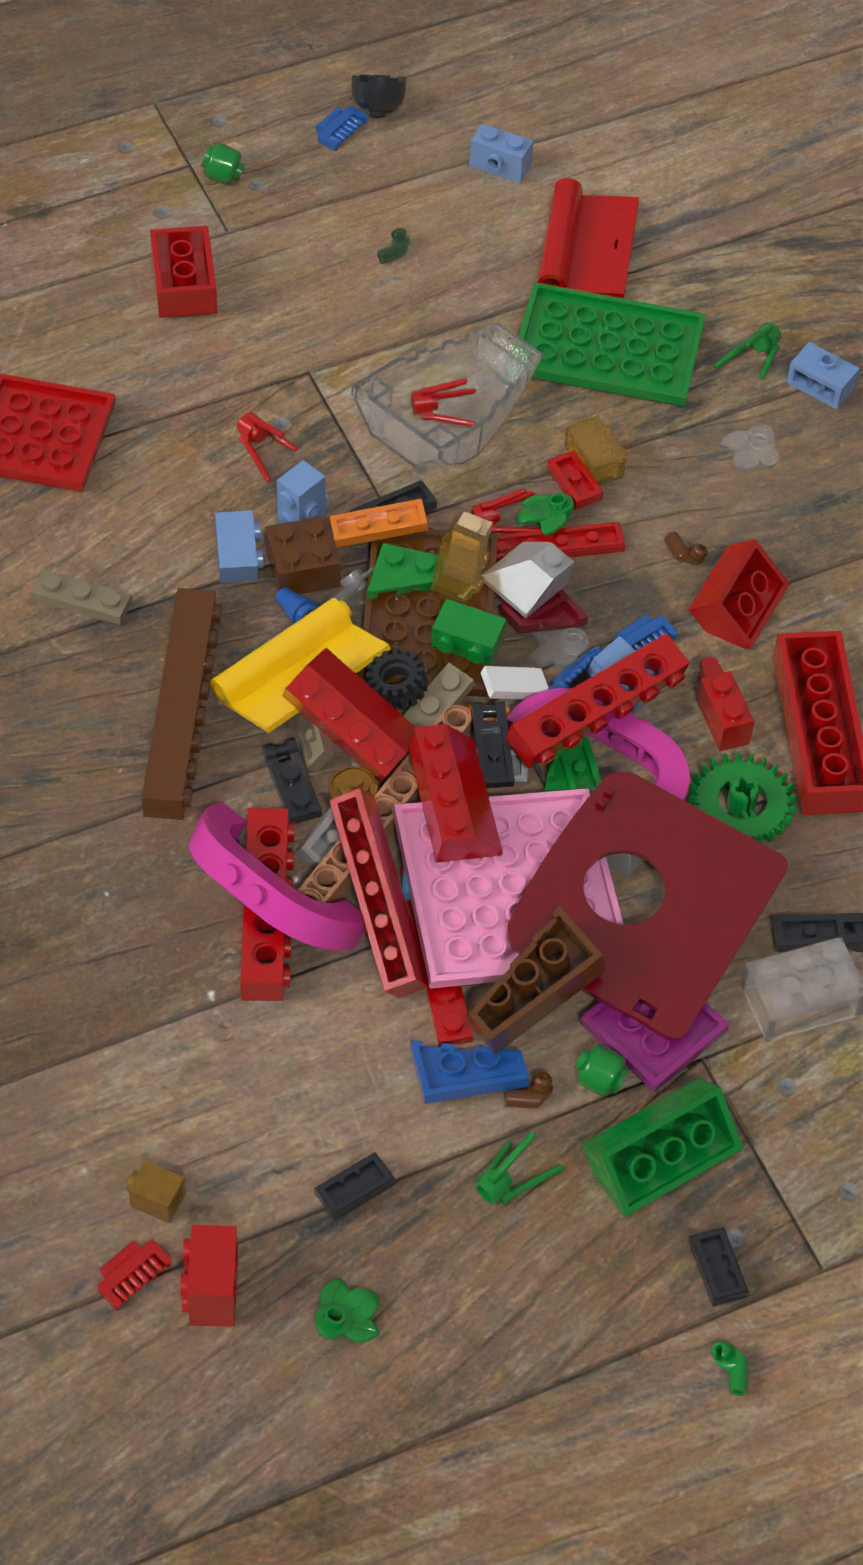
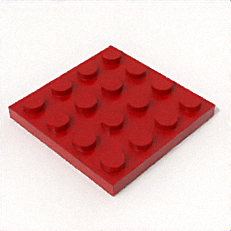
(50, 431)

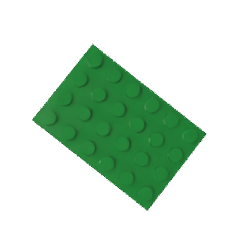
(612, 343)

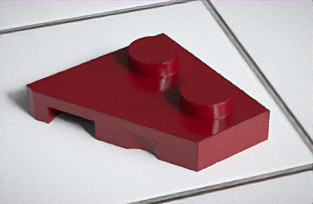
(554, 614)

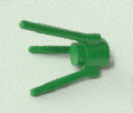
(762, 340)
(496, 1182)

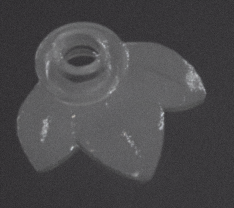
(752, 447)
(352, 584)
(559, 646)

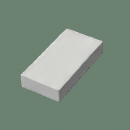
(513, 682)

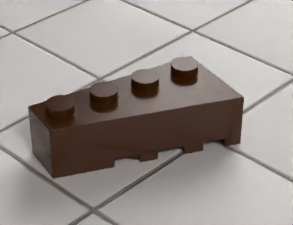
(539, 981)

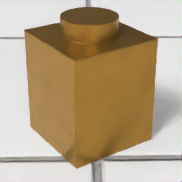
(156, 1191)

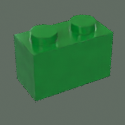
(468, 632)

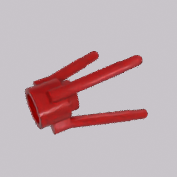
(426, 401)
(256, 430)
(490, 511)

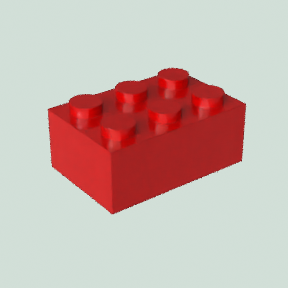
(183, 271)

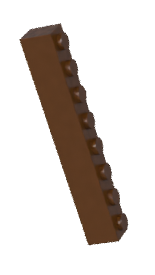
(180, 705)

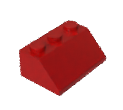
(739, 594)

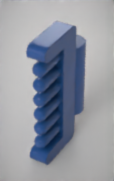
(339, 125)
(646, 628)
(573, 670)

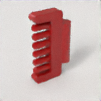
(125, 1265)

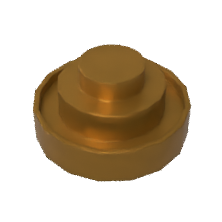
(351, 779)

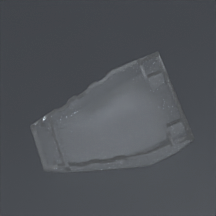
(493, 364)

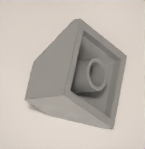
(529, 575)

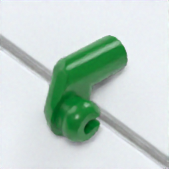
(735, 1364)

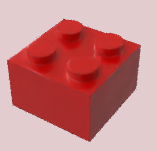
(210, 1275)

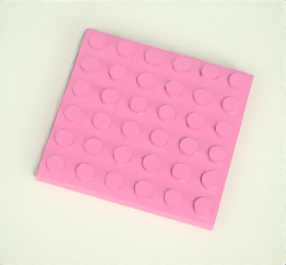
(468, 903)

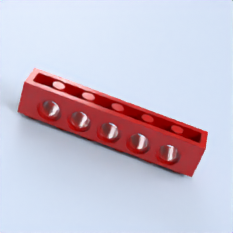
(659, 656)
(262, 980)

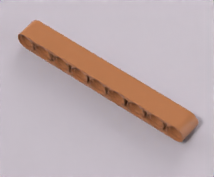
(331, 869)

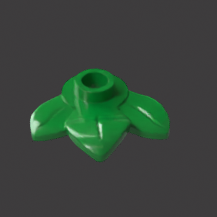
(548, 510)
(351, 1311)

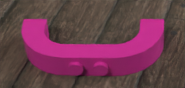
(631, 738)
(307, 920)

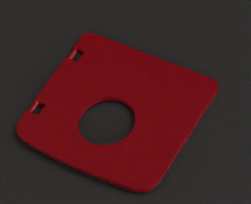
(712, 898)

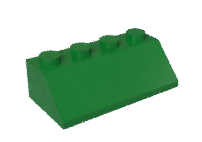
(663, 1145)

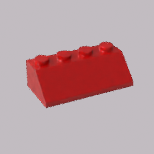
(351, 714)
(453, 794)

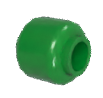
(222, 163)
(601, 1070)

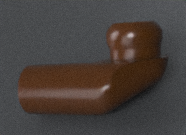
(694, 555)
(533, 1096)

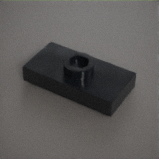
(354, 1186)
(718, 1266)

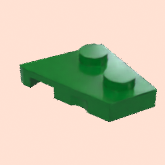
(401, 571)
(573, 769)

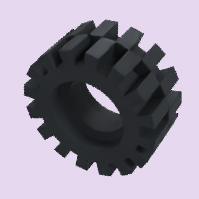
(398, 665)

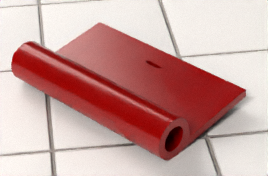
(583, 238)

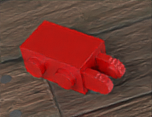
(723, 706)

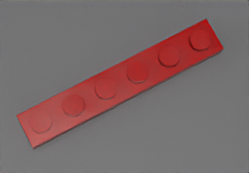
(445, 1004)

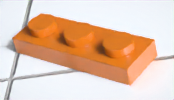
(378, 523)

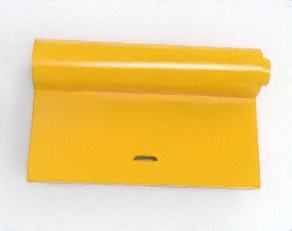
(258, 680)

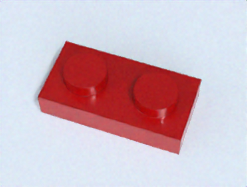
(575, 479)

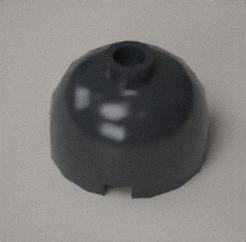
(378, 92)

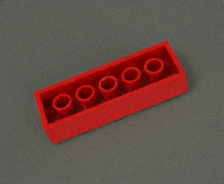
(821, 721)

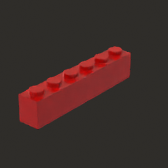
(379, 893)

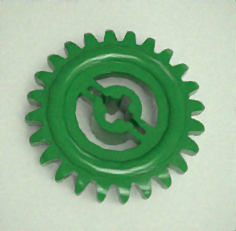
(744, 785)

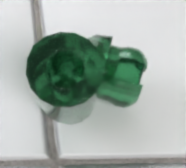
(398, 247)

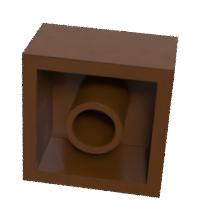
(303, 555)

